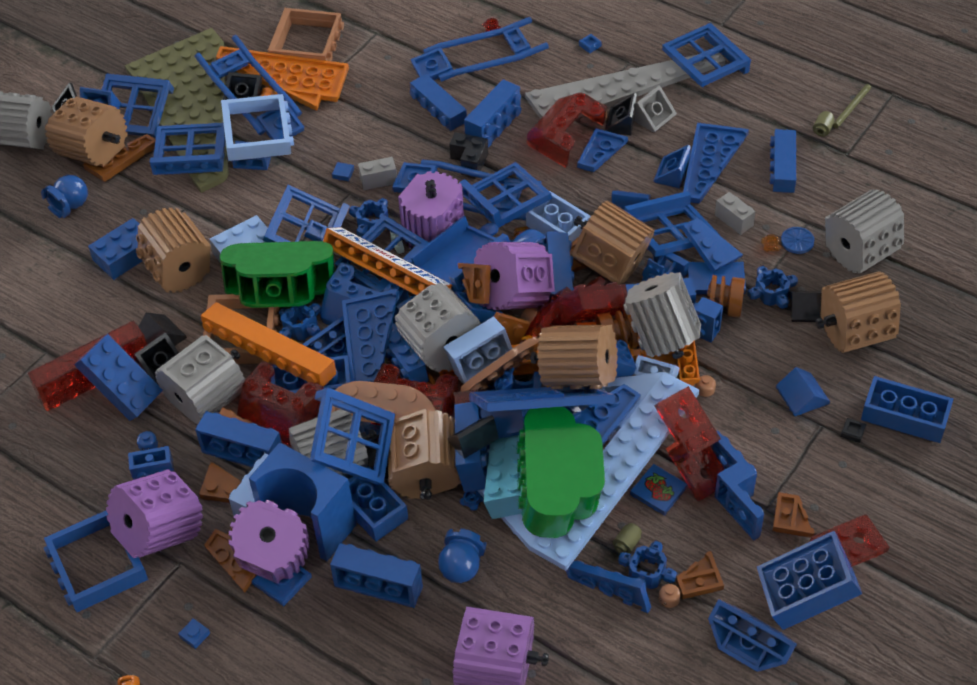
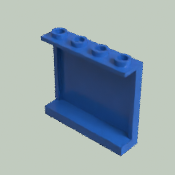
(452, 247)

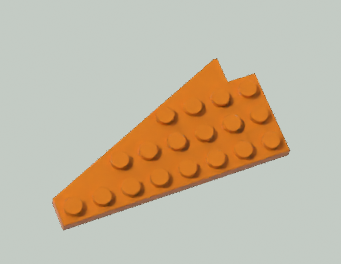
(300, 77)

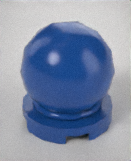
(66, 195)
(461, 555)

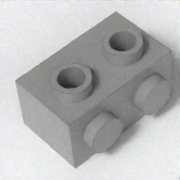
(377, 173)
(735, 213)

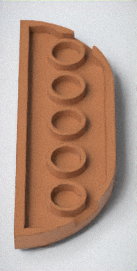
(504, 363)
(391, 397)

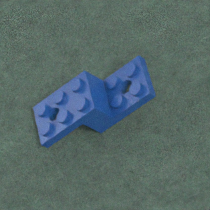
(736, 487)

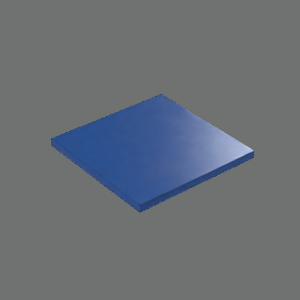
(539, 398)

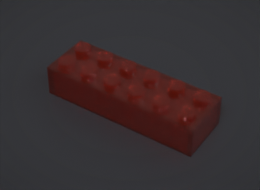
(60, 378)

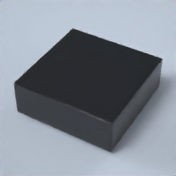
(853, 430)

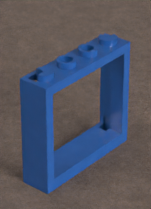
(102, 590)

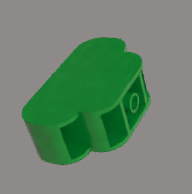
(277, 272)
(558, 471)

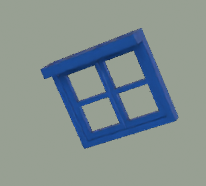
(721, 44)
(138, 84)
(188, 163)
(486, 207)
(661, 209)
(336, 221)
(371, 235)
(359, 409)

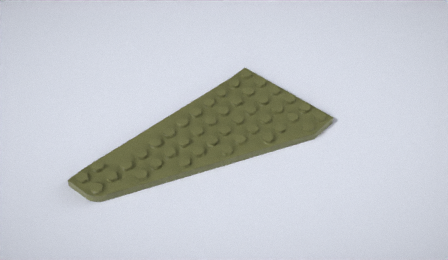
(194, 96)

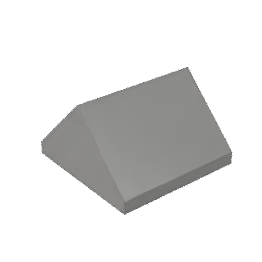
(654, 110)

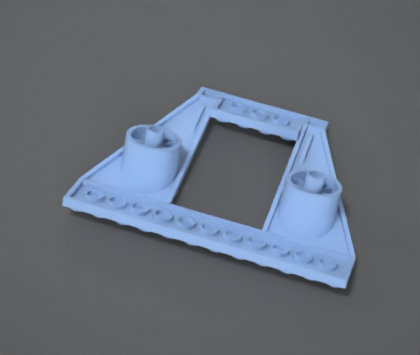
(624, 458)

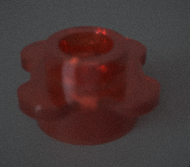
(491, 24)

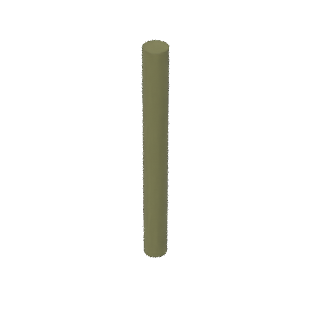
(851, 106)

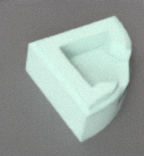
(399, 247)

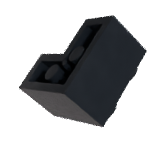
(469, 150)

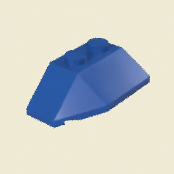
(330, 341)
(749, 638)

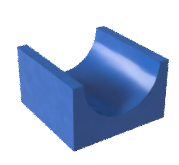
(308, 490)

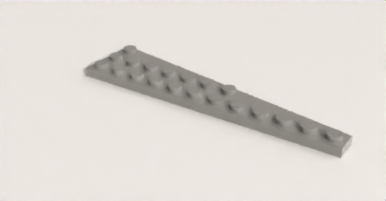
(617, 86)

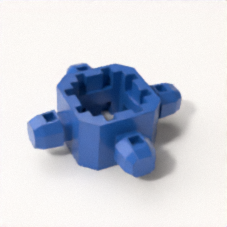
(368, 208)
(768, 296)
(300, 331)
(653, 555)

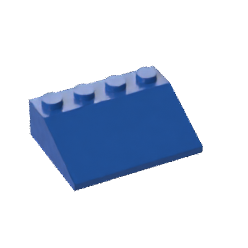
(808, 580)

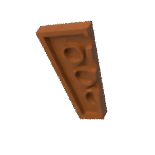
(124, 158)

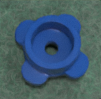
(471, 495)

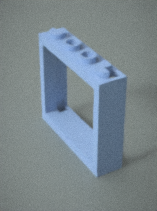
(261, 148)

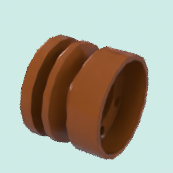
(727, 295)
(621, 326)

